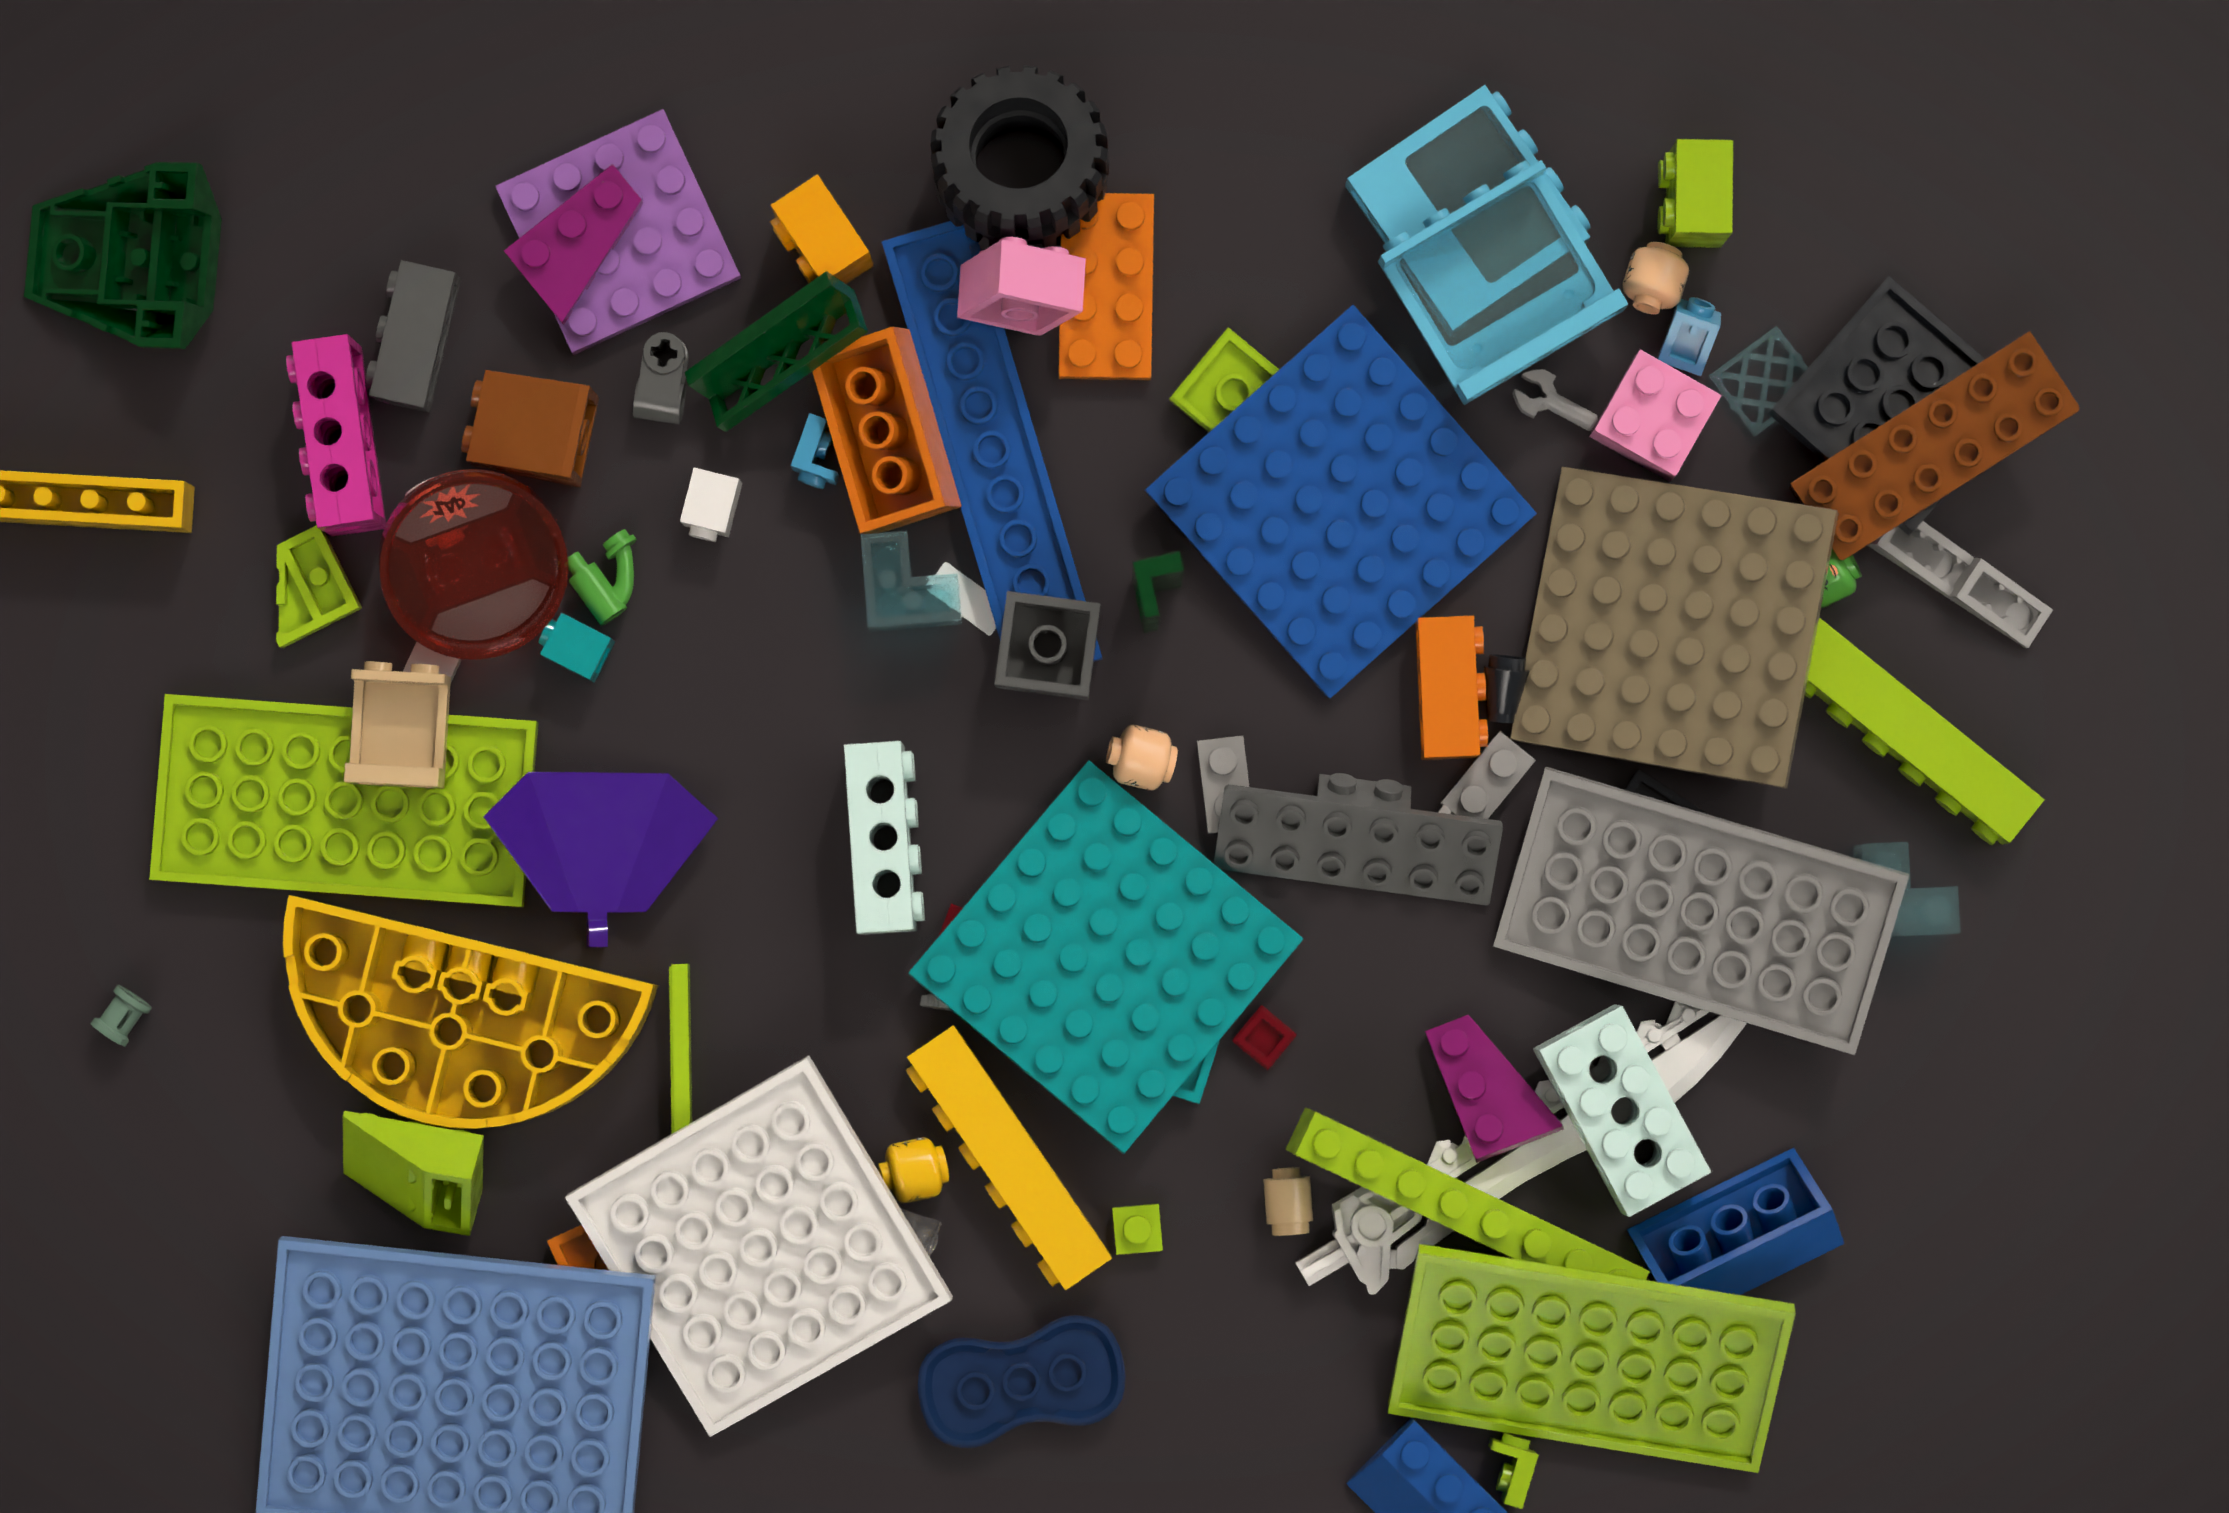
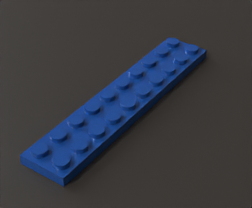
(982, 425)

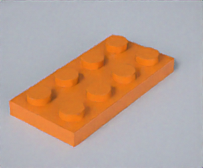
(1116, 322)

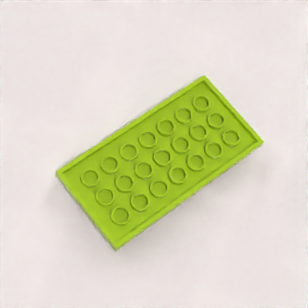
(263, 803)
(1590, 1358)

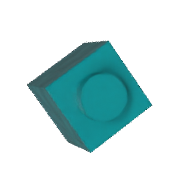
(575, 646)

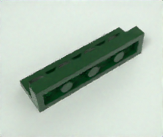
(777, 340)
(1154, 576)

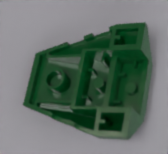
(130, 254)

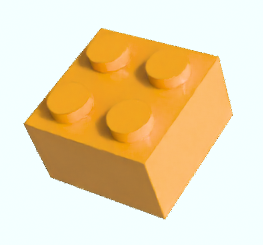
(820, 233)

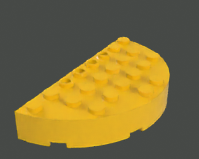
(453, 1022)

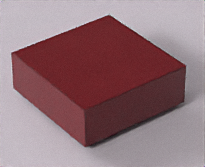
(1264, 1037)

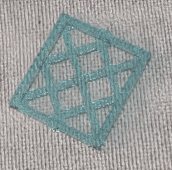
(1735, 403)

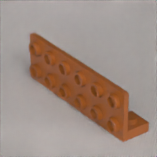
(1938, 444)

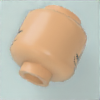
(1655, 277)
(1142, 757)

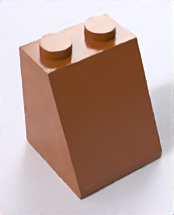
(531, 427)

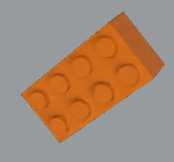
(886, 432)

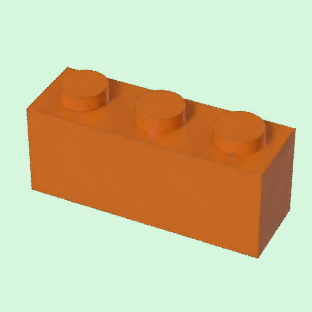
(1450, 687)

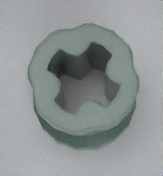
(121, 1015)

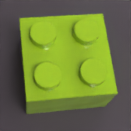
(1697, 193)

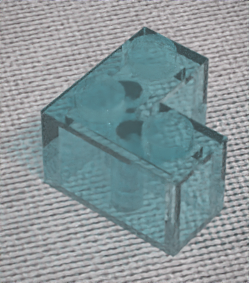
(896, 597)
(1922, 909)

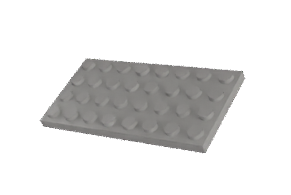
(1701, 910)

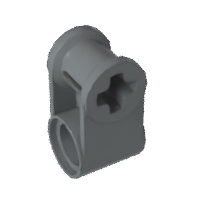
(661, 388)

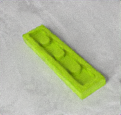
(680, 1046)

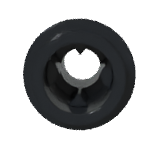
(1504, 686)

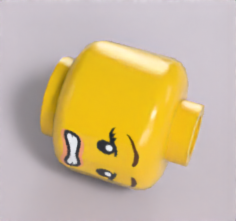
(914, 1170)

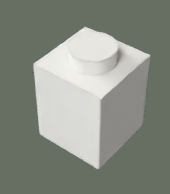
(710, 504)

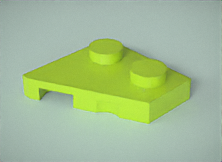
(310, 587)

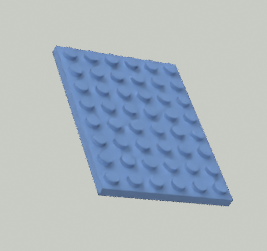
(451, 1383)

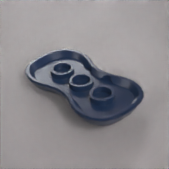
(1058, 1375)

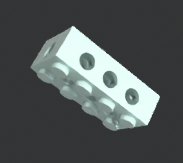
(864, 767)
(1653, 1113)

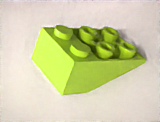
(417, 1168)

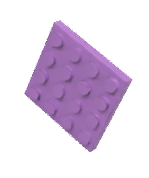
(666, 252)

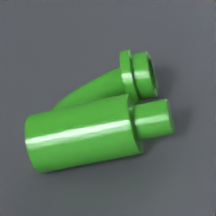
(593, 587)

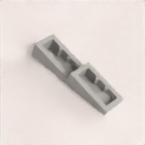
(1966, 581)

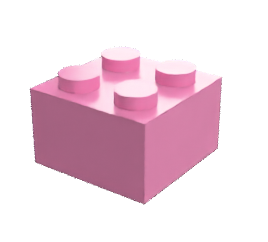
(1021, 286)
(1655, 415)

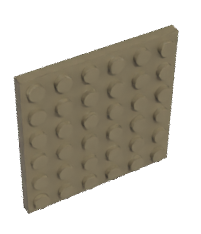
(1675, 626)

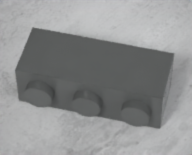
(413, 336)

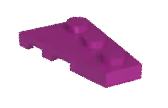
(574, 240)
(1487, 1091)

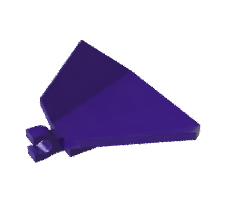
(599, 839)

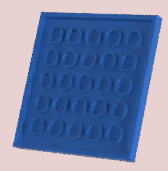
(1340, 501)

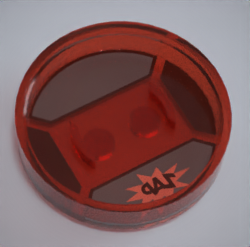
(472, 564)

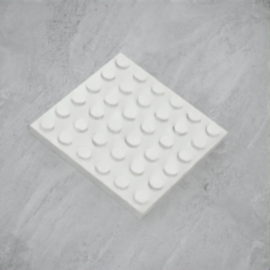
(763, 1245)

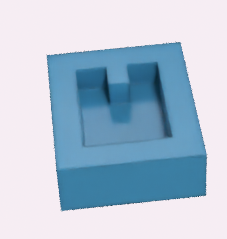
(1690, 335)
(813, 444)

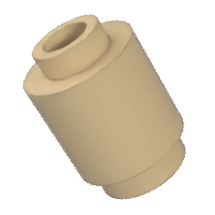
(1288, 1202)

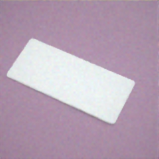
(973, 601)

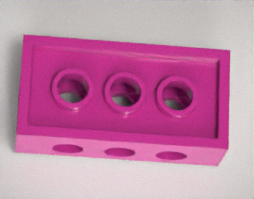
(313, 368)

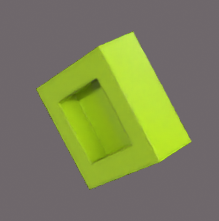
(1137, 1229)

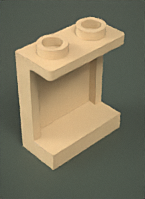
(399, 726)

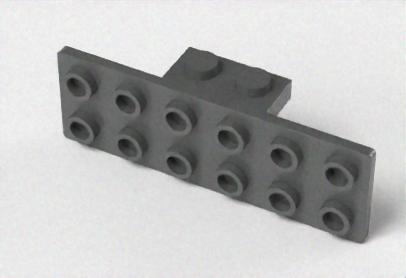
(1358, 838)

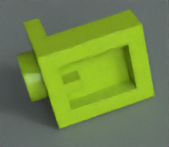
(1514, 1477)

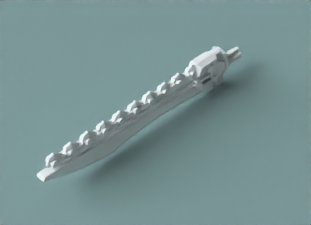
(1371, 1223)

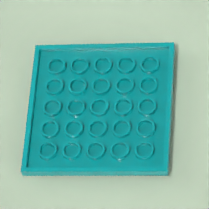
(1105, 957)

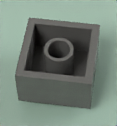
(1047, 645)

